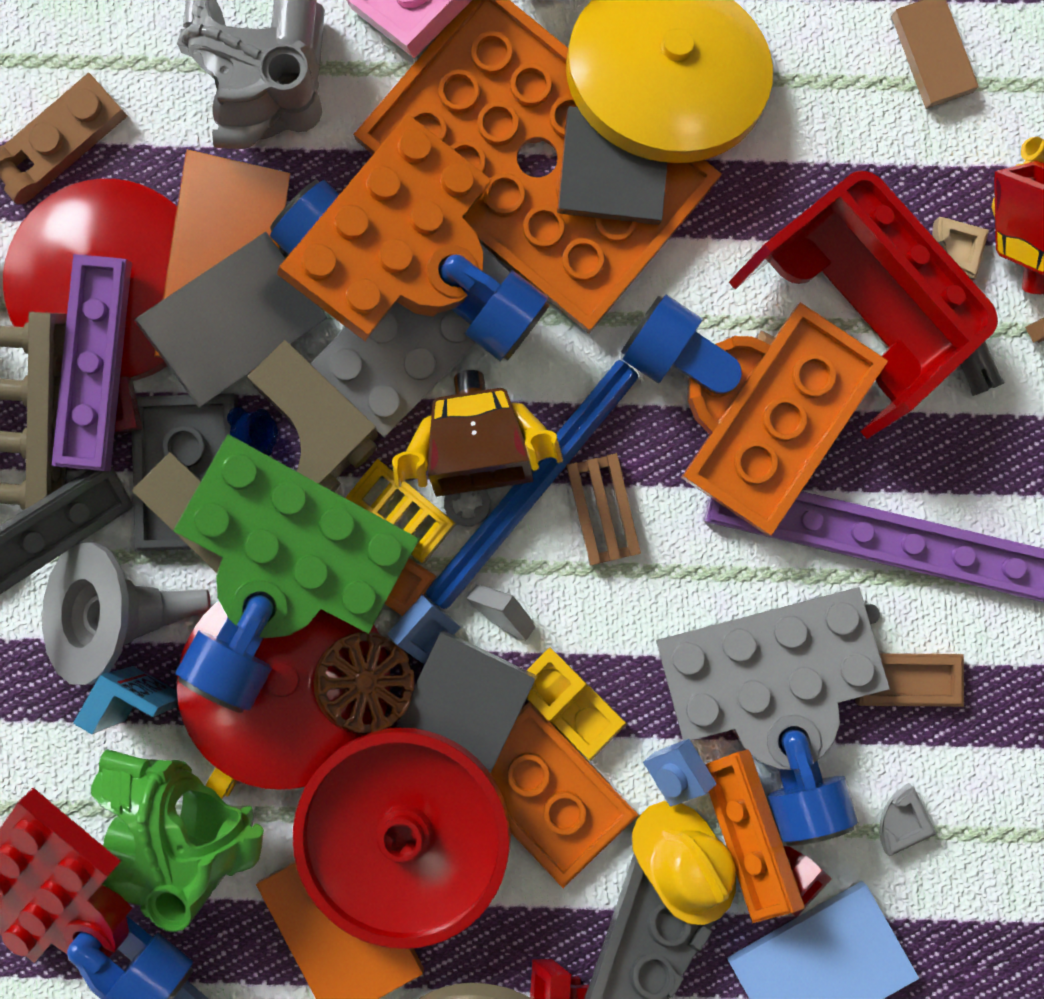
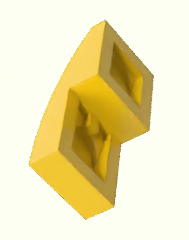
(572, 705)

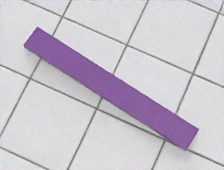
(903, 543)

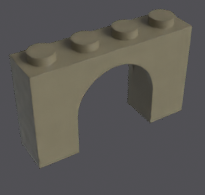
(328, 429)

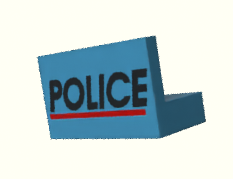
(118, 693)

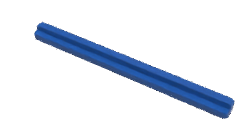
(523, 496)

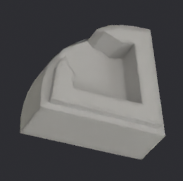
(502, 610)
(904, 821)

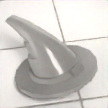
(96, 611)

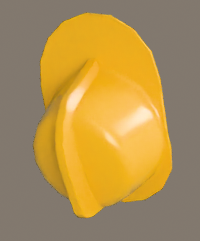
(684, 862)

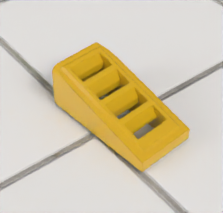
(435, 534)

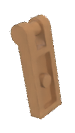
(58, 138)

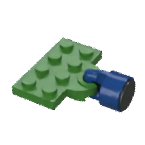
(283, 559)

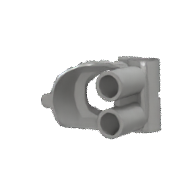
(261, 75)

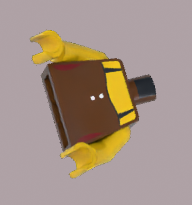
(475, 441)

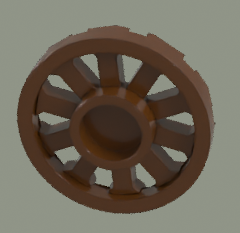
(363, 683)

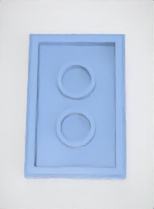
(827, 954)

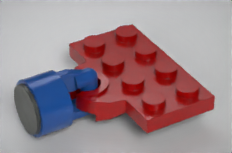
(57, 898)

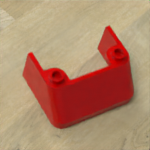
(892, 278)

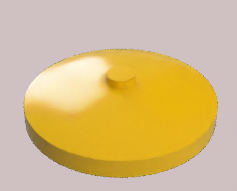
(669, 75)

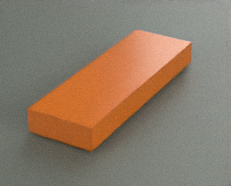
(753, 838)

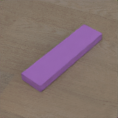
(91, 362)

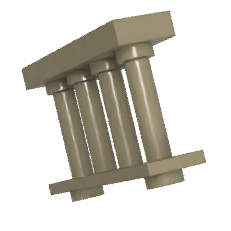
(39, 392)

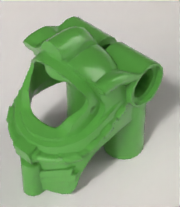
(169, 858)

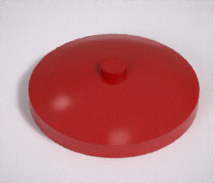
(94, 220)
(284, 731)
(402, 838)

